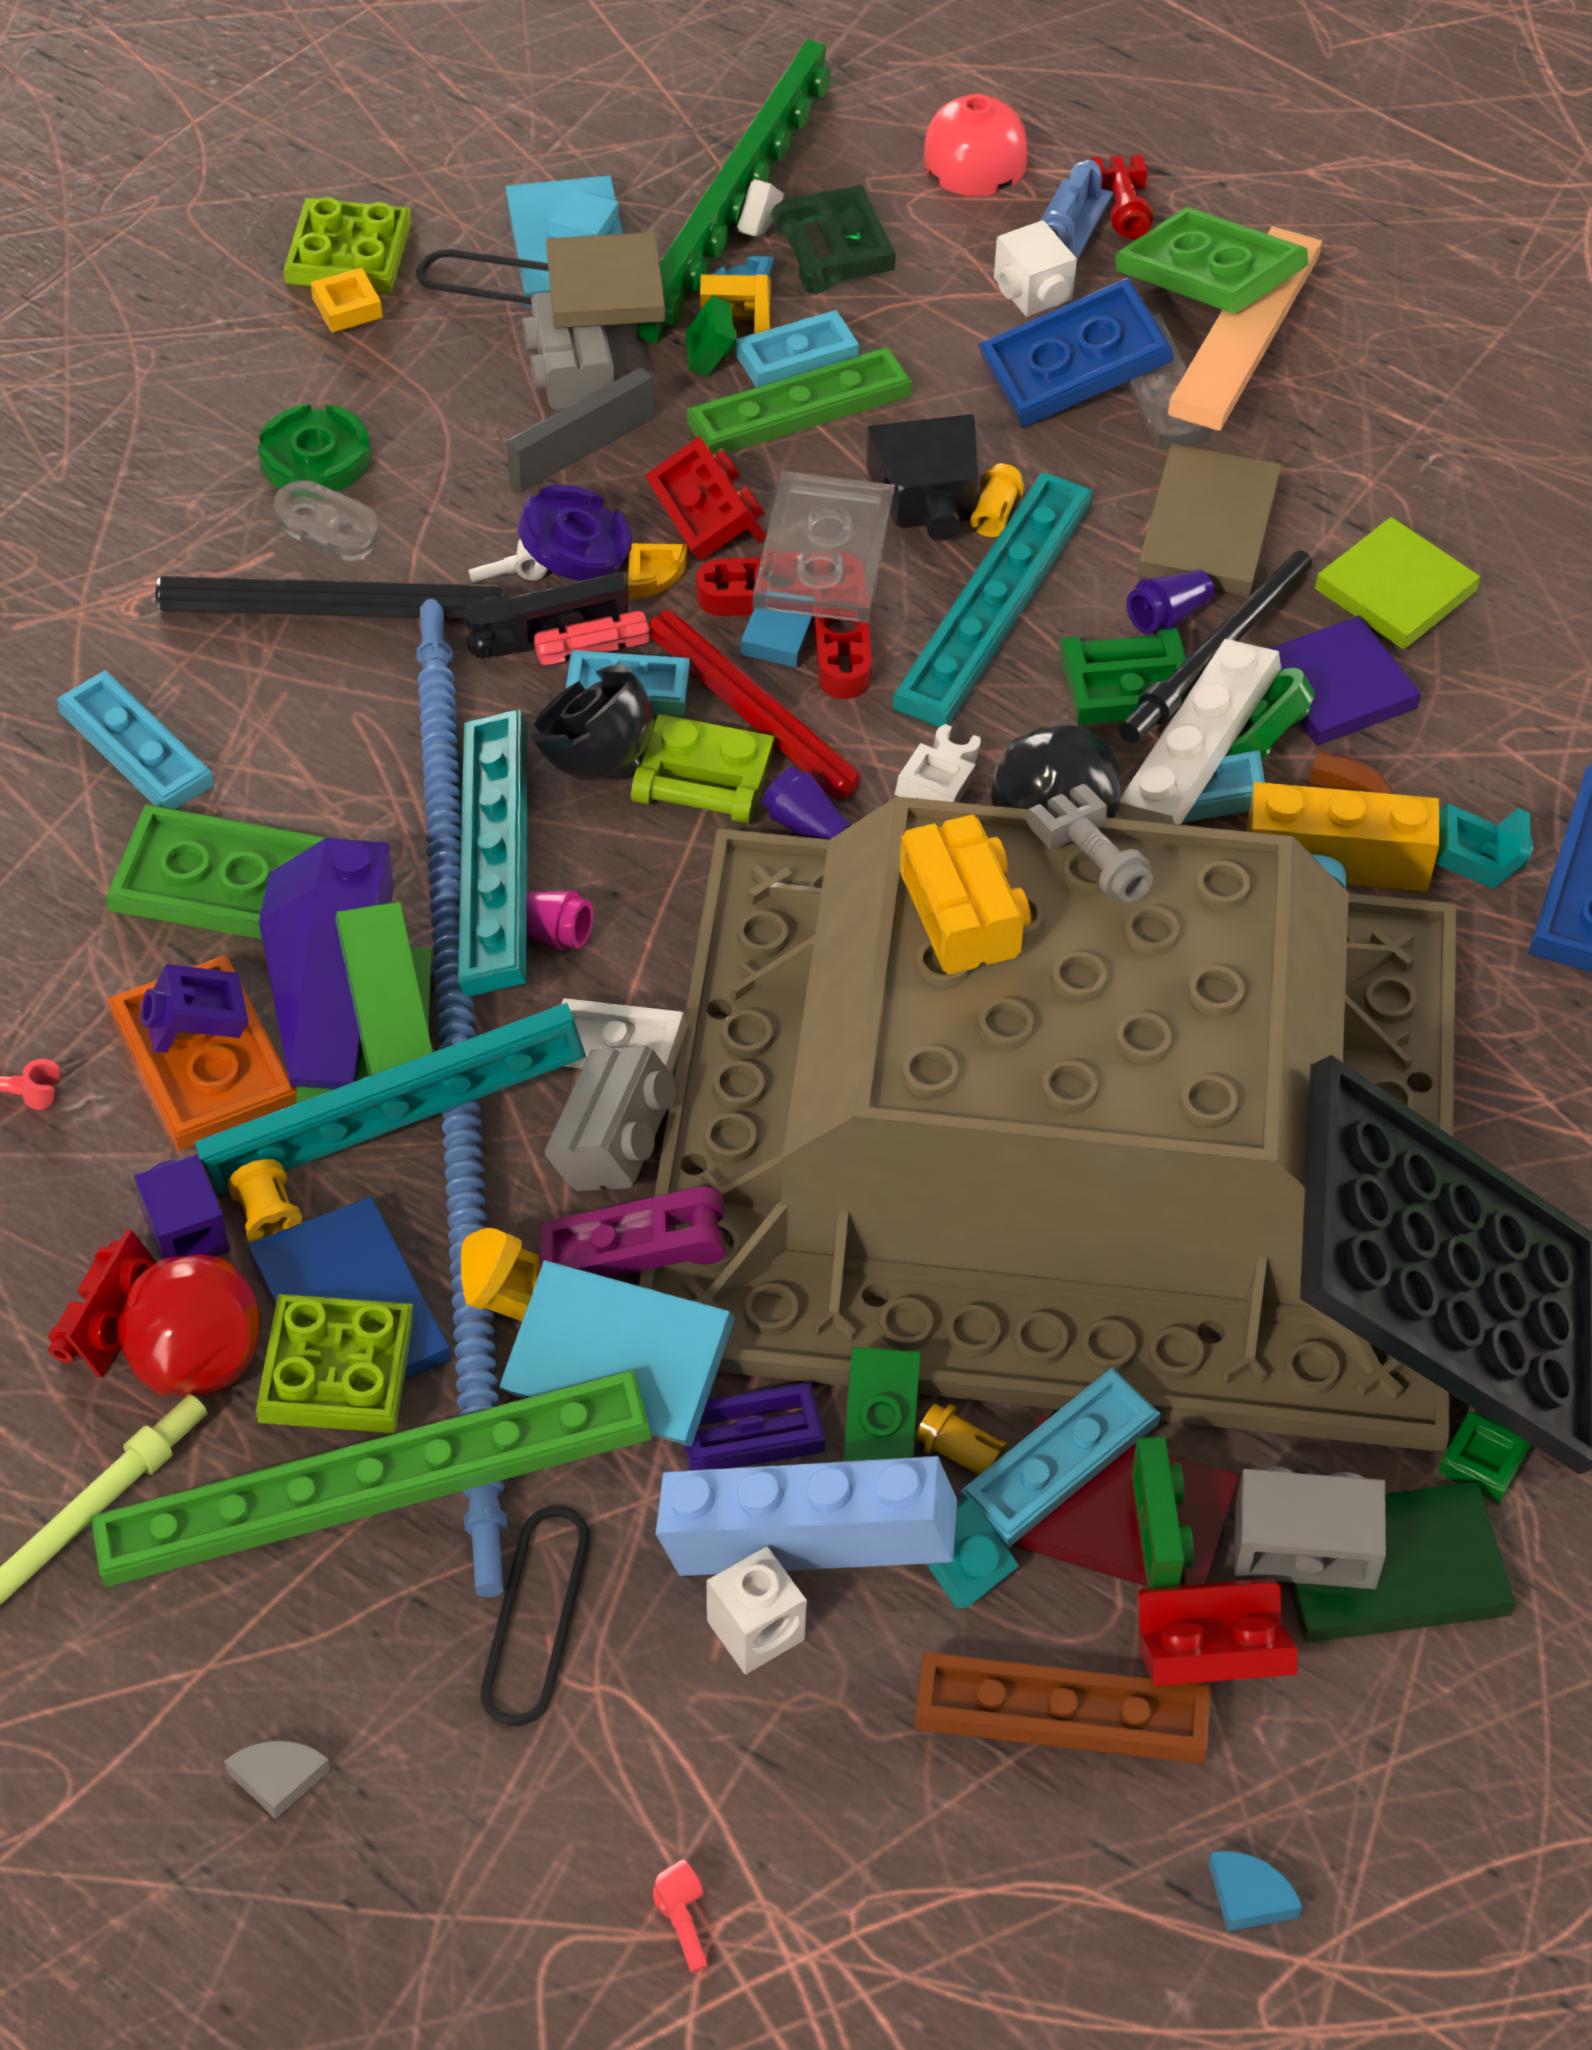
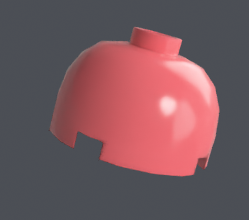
(975, 145)

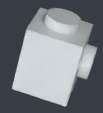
(1034, 268)

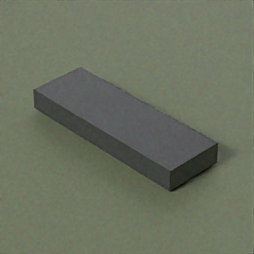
(580, 429)

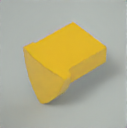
(748, 296)
(498, 1272)

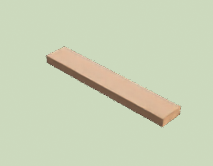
(1236, 347)

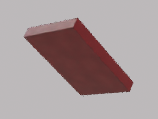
(1101, 1525)

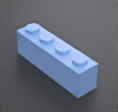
(809, 1515)

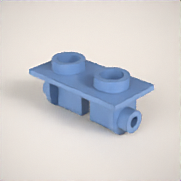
(1078, 206)

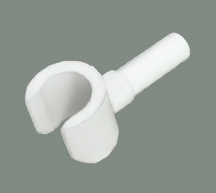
(520, 563)

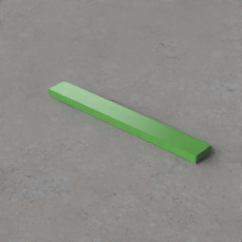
(369, 1478)

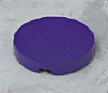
(574, 533)

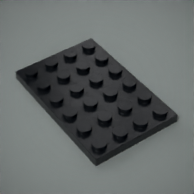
(1447, 1264)

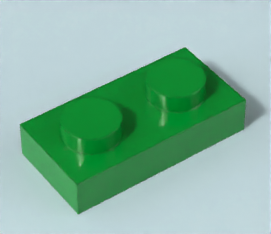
(1157, 1492)

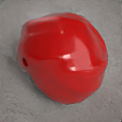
(189, 1326)

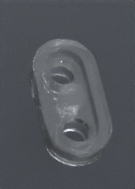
(326, 520)

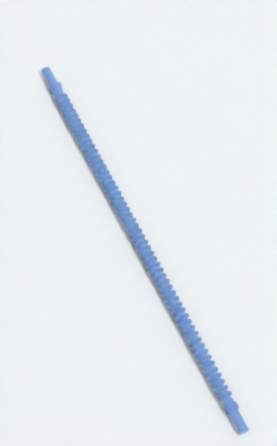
(456, 1024)

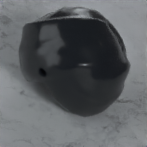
(1053, 763)

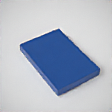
(1076, 352)
(349, 1258)

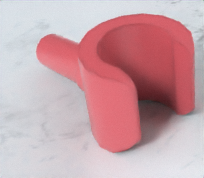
(36, 1072)
(672, 1892)

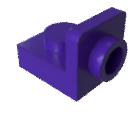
(193, 1003)

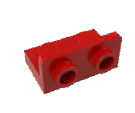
(703, 499)
(1214, 1632)

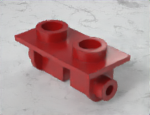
(91, 1326)

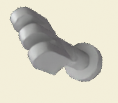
(1124, 873)

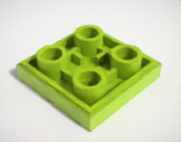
(348, 236)
(1397, 582)
(335, 1363)

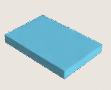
(528, 212)
(599, 1327)

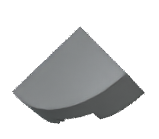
(277, 1772)

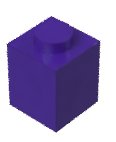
(181, 1209)

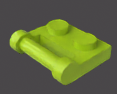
(704, 767)

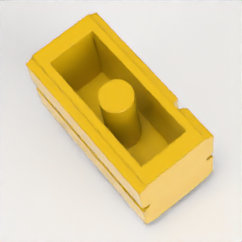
(963, 893)

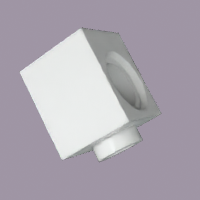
(756, 1610)

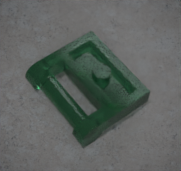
(850, 231)

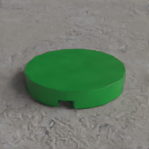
(314, 447)

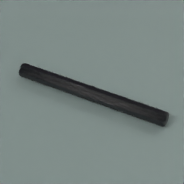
(315, 596)

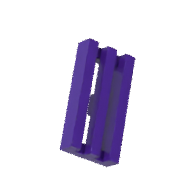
(756, 1438)

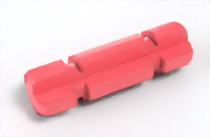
(592, 635)

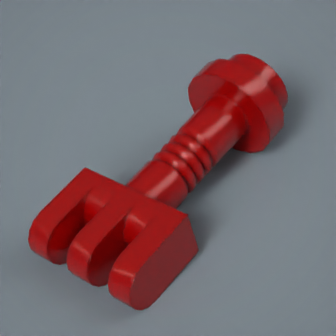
(1131, 213)

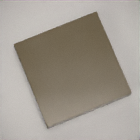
(605, 280)

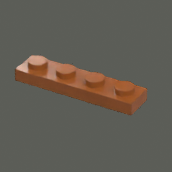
(1062, 1708)

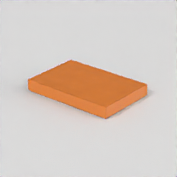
(204, 1078)

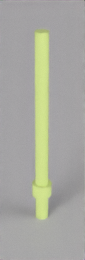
(143, 1454)

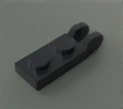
(510, 625)

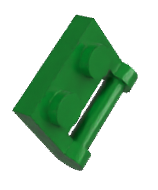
(1113, 673)

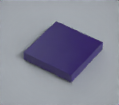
(1351, 679)

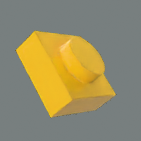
(346, 300)

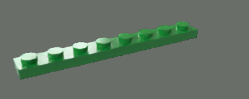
(722, 204)

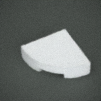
(758, 207)

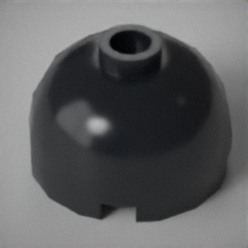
(597, 728)

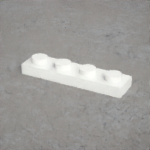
(1200, 734)

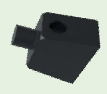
(931, 471)

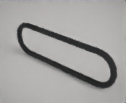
(477, 257)
(486, 1687)

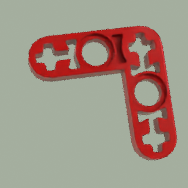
(828, 644)

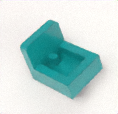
(1481, 848)
(978, 1557)

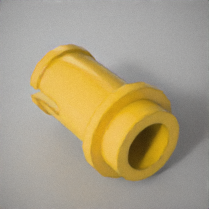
(1000, 490)
(958, 1439)

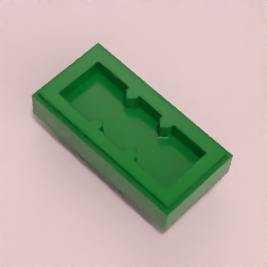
(881, 1404)

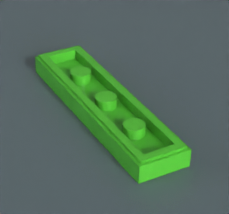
(800, 401)

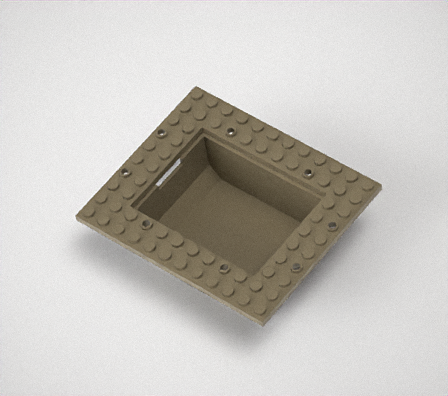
(1053, 1145)

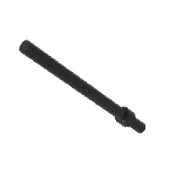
(1164, 697)

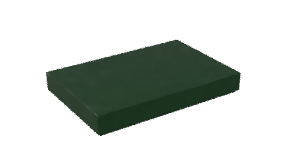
(1435, 1571)

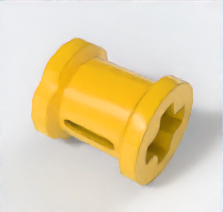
(263, 1198)

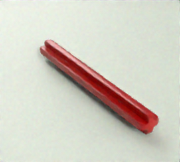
(755, 705)

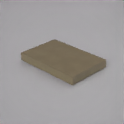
(1210, 517)

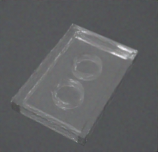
(824, 546)

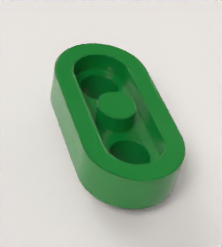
(1281, 706)

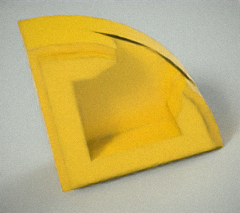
(654, 568)

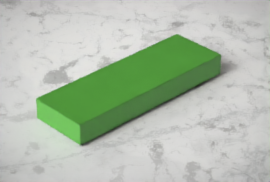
(383, 986)

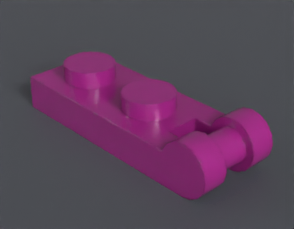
(638, 1234)

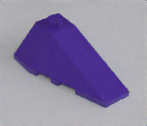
(307, 957)

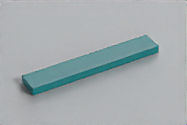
(992, 600)
(493, 854)
(397, 1096)

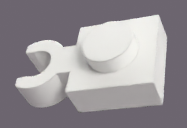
(939, 771)

